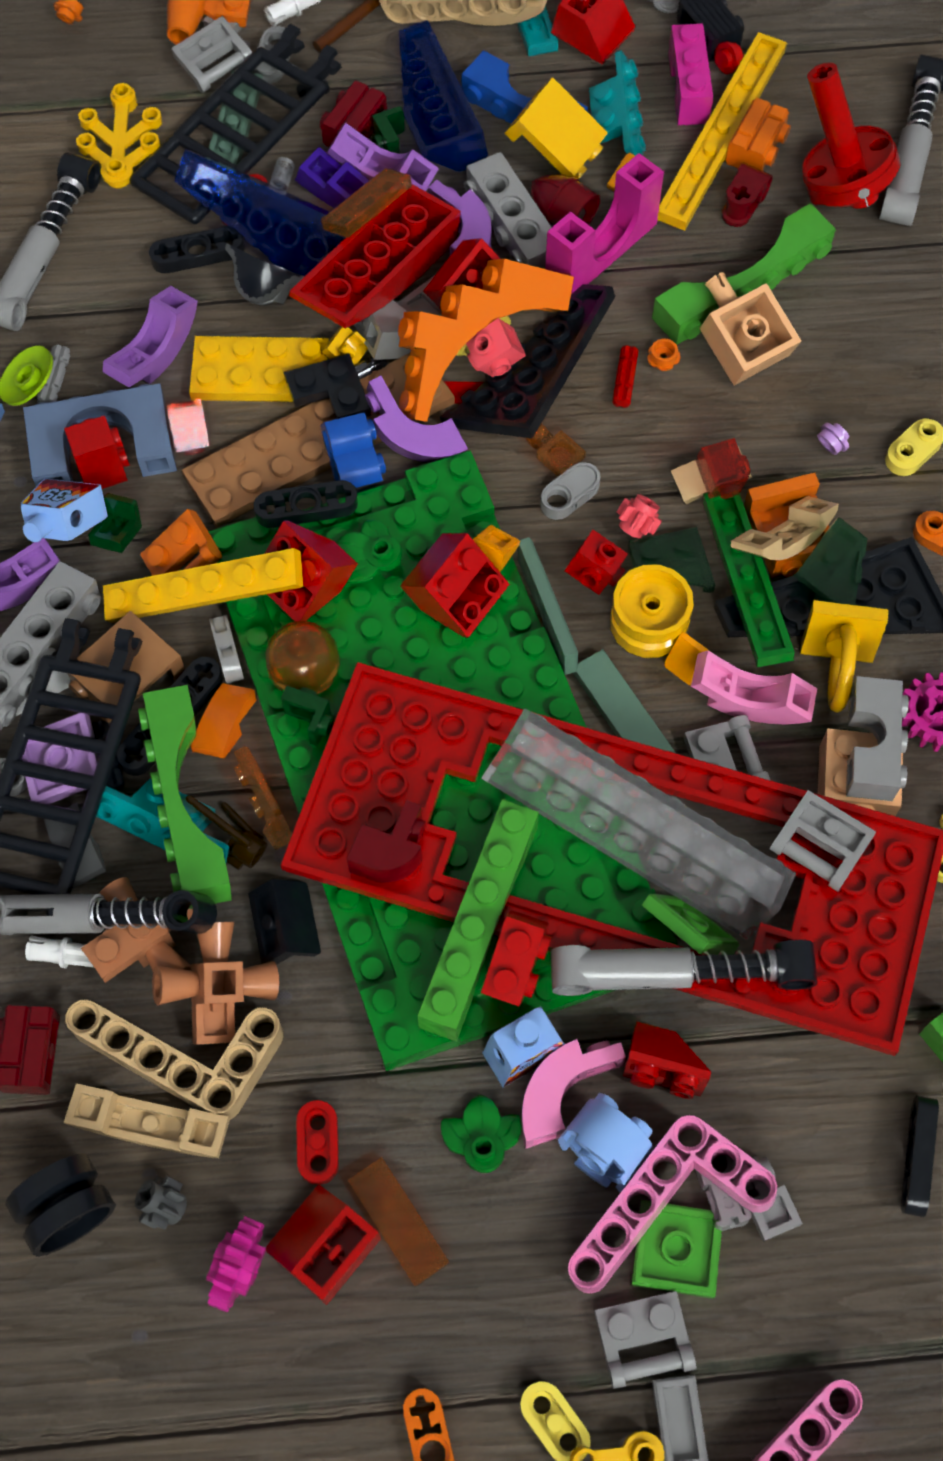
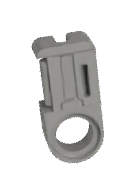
(724, 1207)

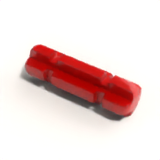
(625, 376)

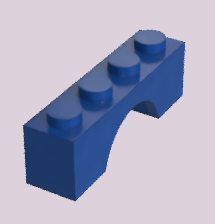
(488, 86)

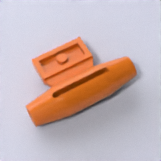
(186, 15)

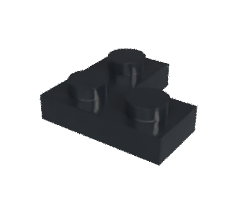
(331, 380)

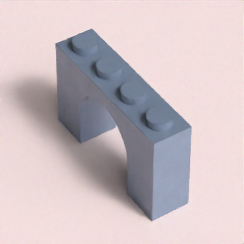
(137, 410)

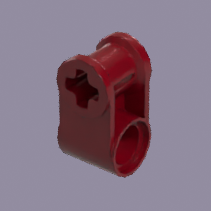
(745, 194)

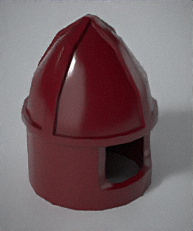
(561, 194)

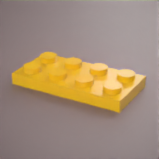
(249, 366)

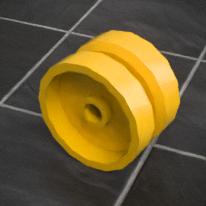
(650, 610)

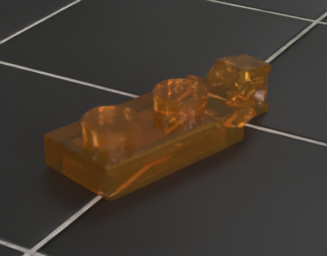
(263, 802)

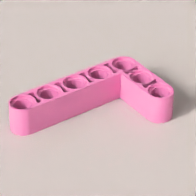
(661, 1191)
(826, 1419)

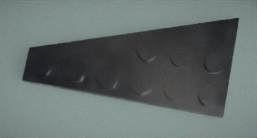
(523, 396)
(891, 579)

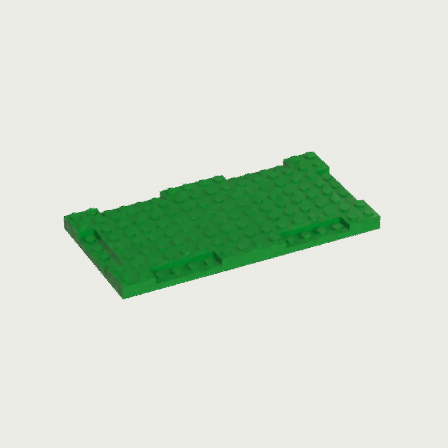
(503, 661)

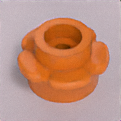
(68, 10)
(666, 348)

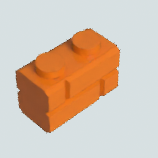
(758, 135)

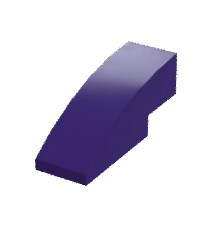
(329, 179)

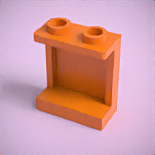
(769, 507)

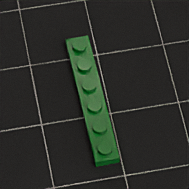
(749, 583)

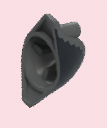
(259, 280)

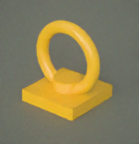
(846, 636)

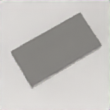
(679, 1419)

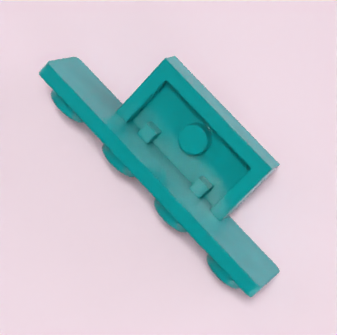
(616, 106)
(140, 815)

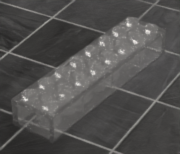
(639, 825)

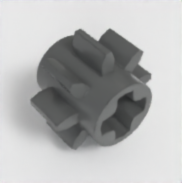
(160, 1202)

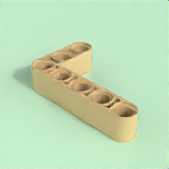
(442, 10)
(176, 1063)

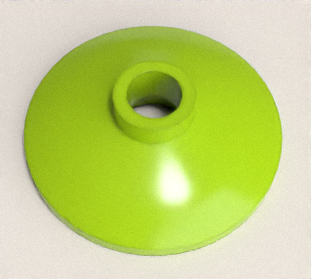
(26, 375)

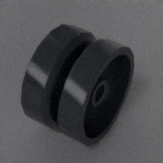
(60, 1204)

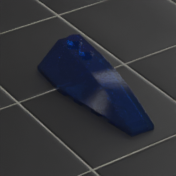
(436, 102)
(267, 217)

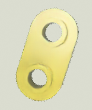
(917, 445)
(554, 1423)

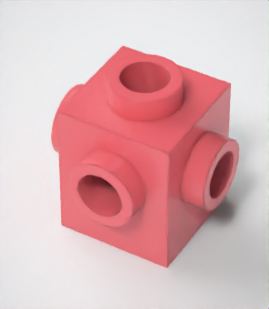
(495, 349)

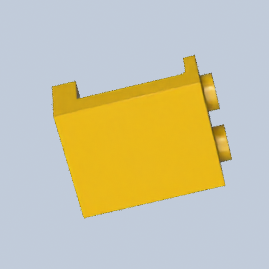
(559, 129)

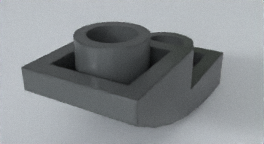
(92, 861)

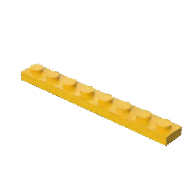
(712, 144)

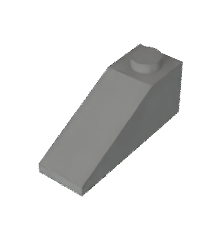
(382, 332)

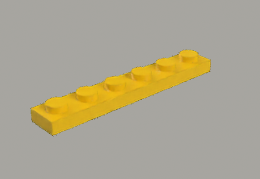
(204, 585)

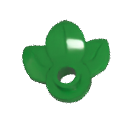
(367, 550)
(481, 1128)

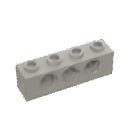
(512, 211)

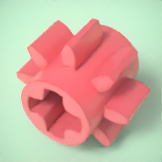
(639, 516)

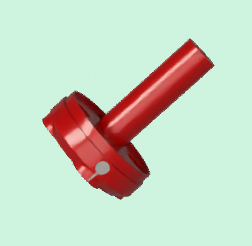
(852, 160)

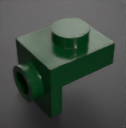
(387, 127)
(120, 525)
(308, 706)

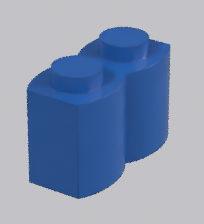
(352, 450)

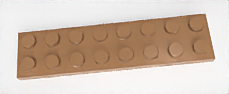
(282, 452)

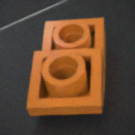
(220, 721)

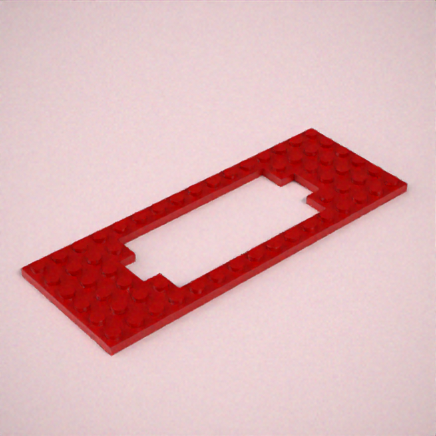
(405, 735)

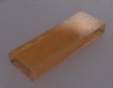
(366, 202)
(398, 1222)

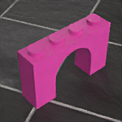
(585, 252)

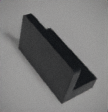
(284, 920)

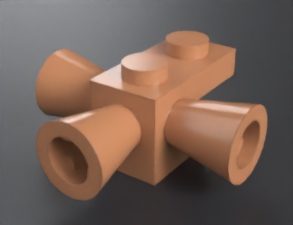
(120, 948)
(215, 986)

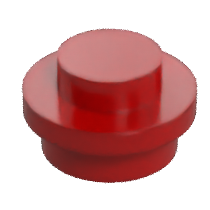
(728, 57)

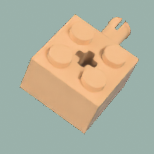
(747, 330)
(832, 771)

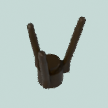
(245, 845)

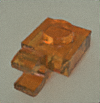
(556, 451)

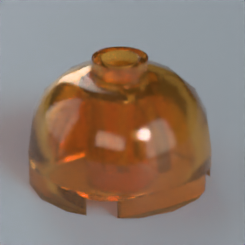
(302, 657)

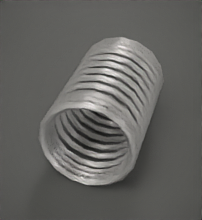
(286, 171)

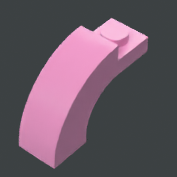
(761, 698)
(554, 1078)

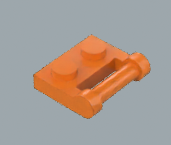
(180, 544)

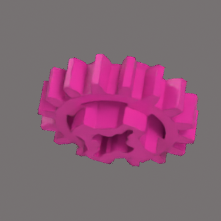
(929, 699)
(235, 1264)

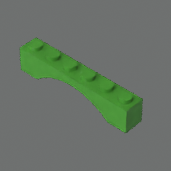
(802, 240)
(172, 730)
(477, 920)

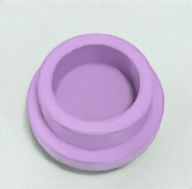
(833, 438)

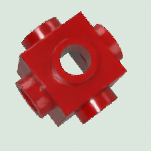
(597, 563)

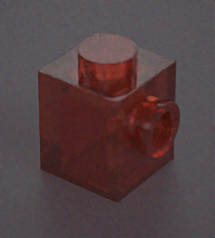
(188, 426)
(723, 469)

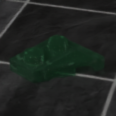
(676, 550)
(835, 564)

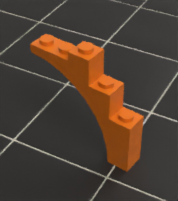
(466, 311)

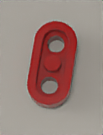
(317, 1143)

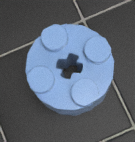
(607, 1142)

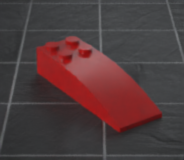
(380, 258)

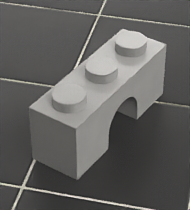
(879, 708)

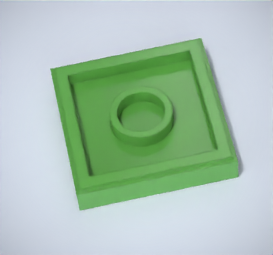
(691, 925)
(678, 1252)

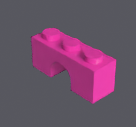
(691, 68)

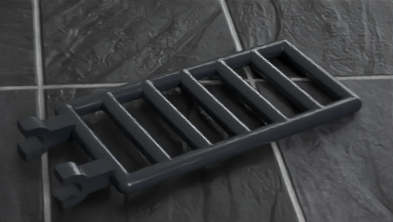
(275, 57)
(66, 661)

